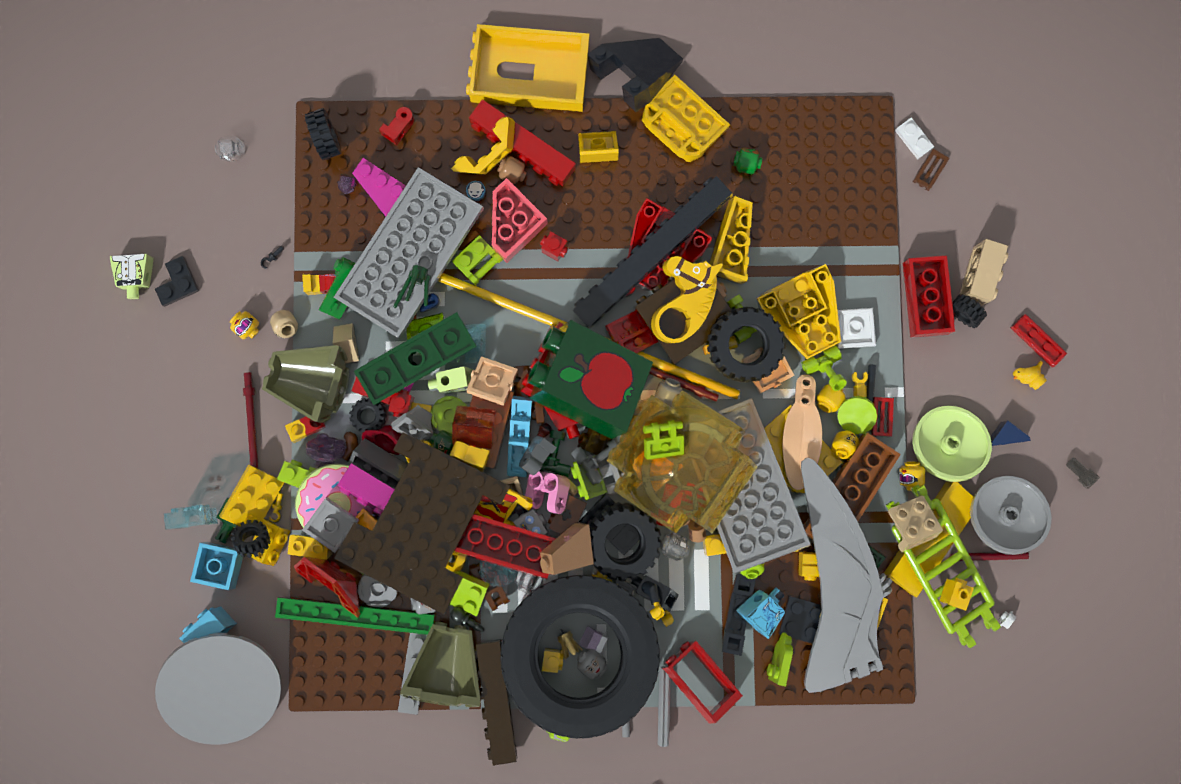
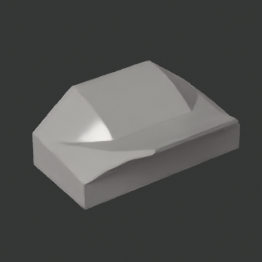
(415, 423)

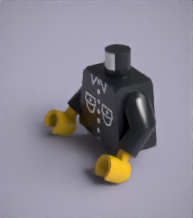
(659, 595)

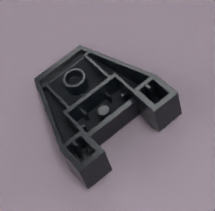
(644, 61)

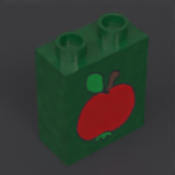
(589, 379)

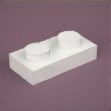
(914, 138)

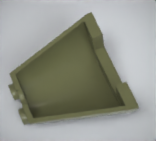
(309, 380)
(445, 669)

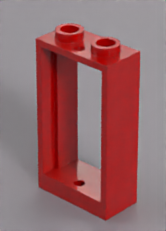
(725, 704)

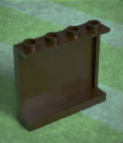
(673, 322)

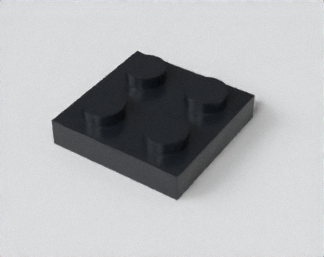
(800, 619)

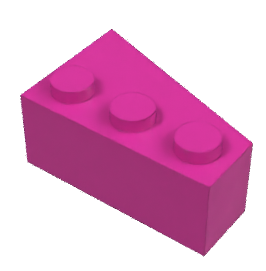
(379, 185)
(365, 488)

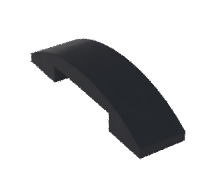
(735, 624)

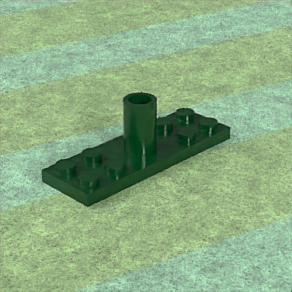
(398, 370)

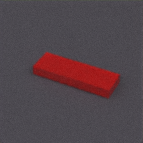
(1038, 340)

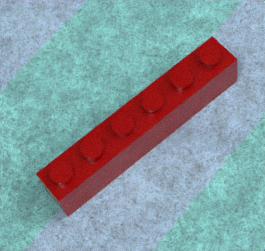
(525, 145)

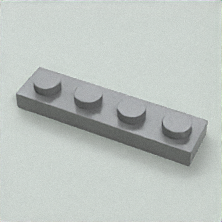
(407, 705)

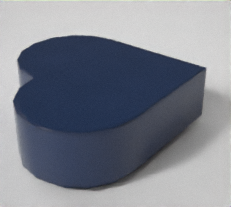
(433, 302)

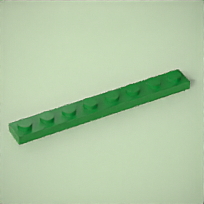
(369, 617)

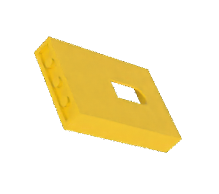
(558, 69)

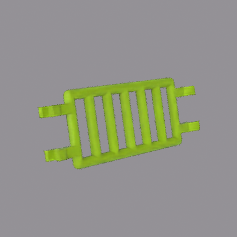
(983, 609)

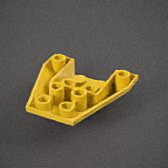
(806, 310)

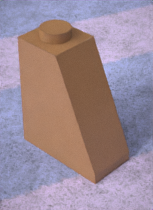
(568, 551)

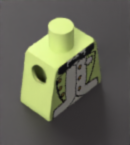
(132, 273)

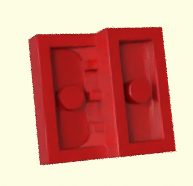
(631, 332)

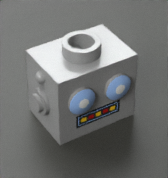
(532, 521)

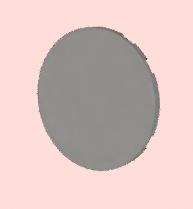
(218, 689)

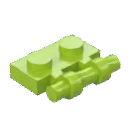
(663, 446)

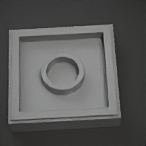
(330, 524)

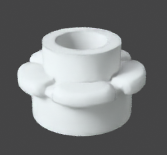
(1007, 619)

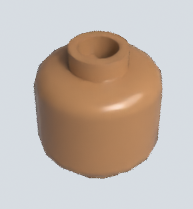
(512, 170)

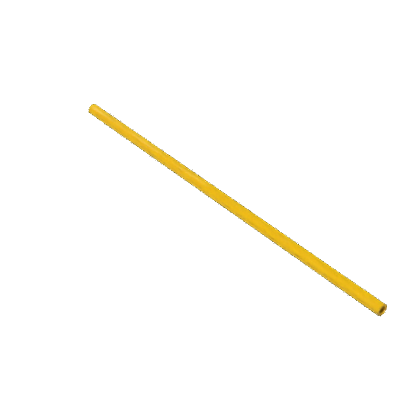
(550, 320)

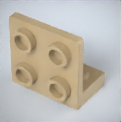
(915, 523)

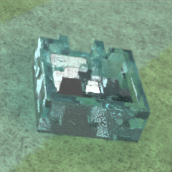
(190, 516)

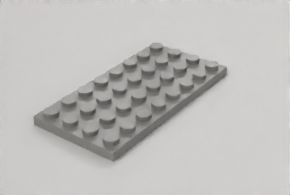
(419, 230)
(763, 517)

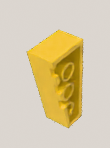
(734, 241)

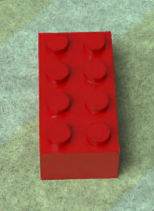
(928, 296)

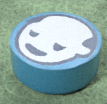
(475, 190)

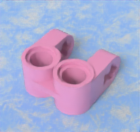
(551, 483)

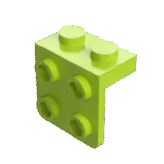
(586, 488)

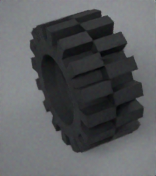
(968, 311)
(356, 415)
(246, 531)

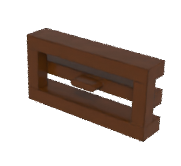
(922, 183)

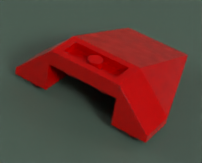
(647, 221)

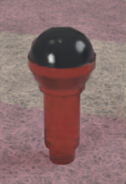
(544, 430)

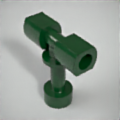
(552, 463)

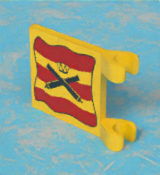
(497, 512)

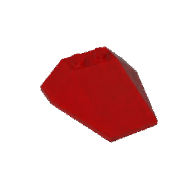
(334, 579)

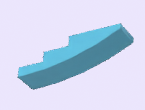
(519, 434)

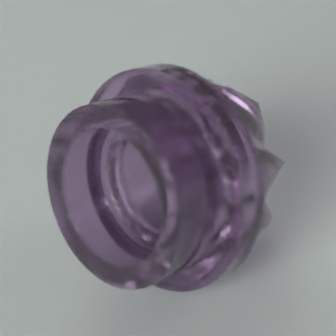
(346, 184)

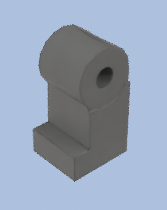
(536, 455)

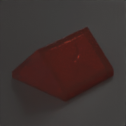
(474, 426)

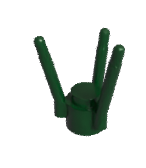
(416, 276)

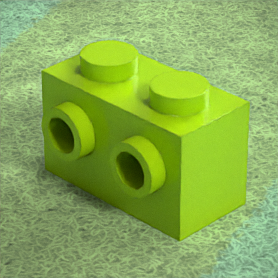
(294, 473)

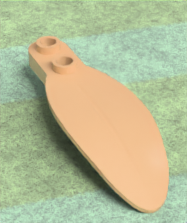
(801, 432)

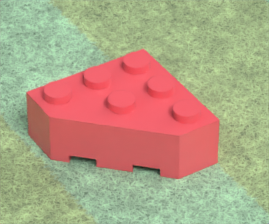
(513, 220)

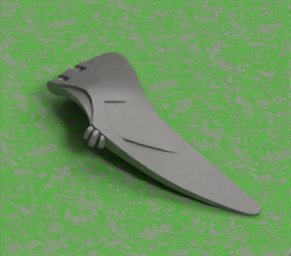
(848, 588)

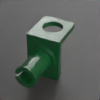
(226, 529)

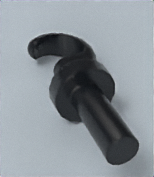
(273, 256)

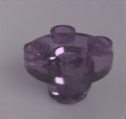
(325, 449)

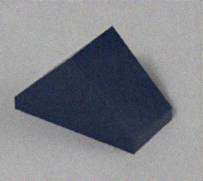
(1007, 434)

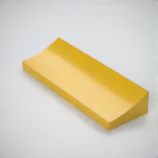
(957, 506)

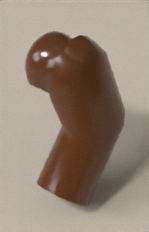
(351, 443)

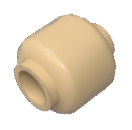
(284, 324)

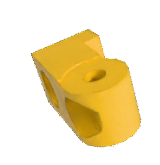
(470, 455)

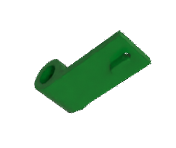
(342, 269)

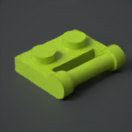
(472, 256)

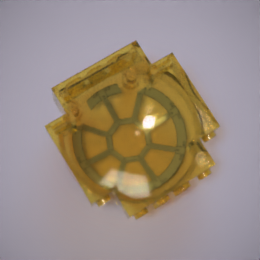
(689, 485)

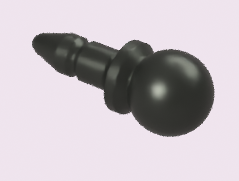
(459, 615)

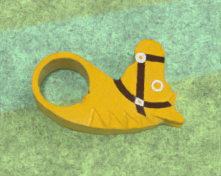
(697, 294)

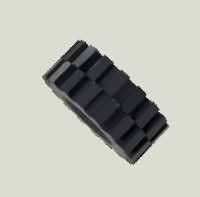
(323, 134)

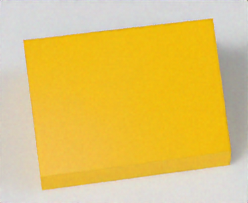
(598, 147)

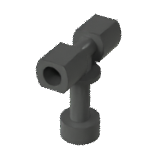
(590, 463)

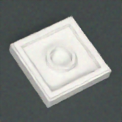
(856, 328)

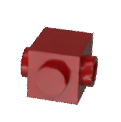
(554, 246)
(401, 403)

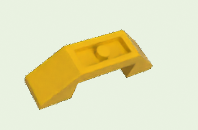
(505, 132)

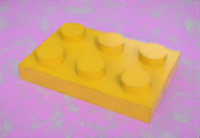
(251, 497)

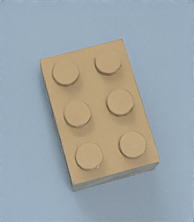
(984, 271)

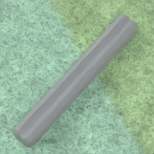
(664, 708)

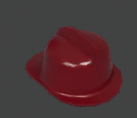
(384, 438)

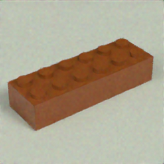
(862, 475)

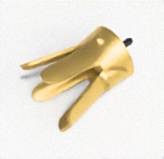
(567, 642)

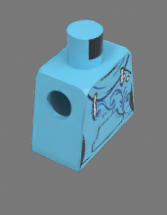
(763, 611)

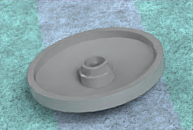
(1010, 515)

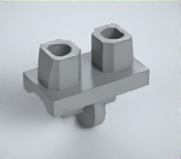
(608, 470)

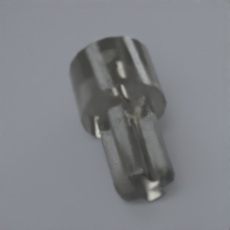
(1087, 477)

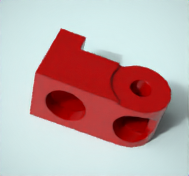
(398, 126)

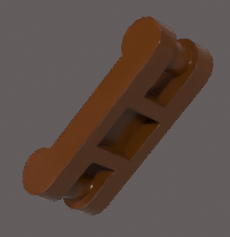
(493, 603)

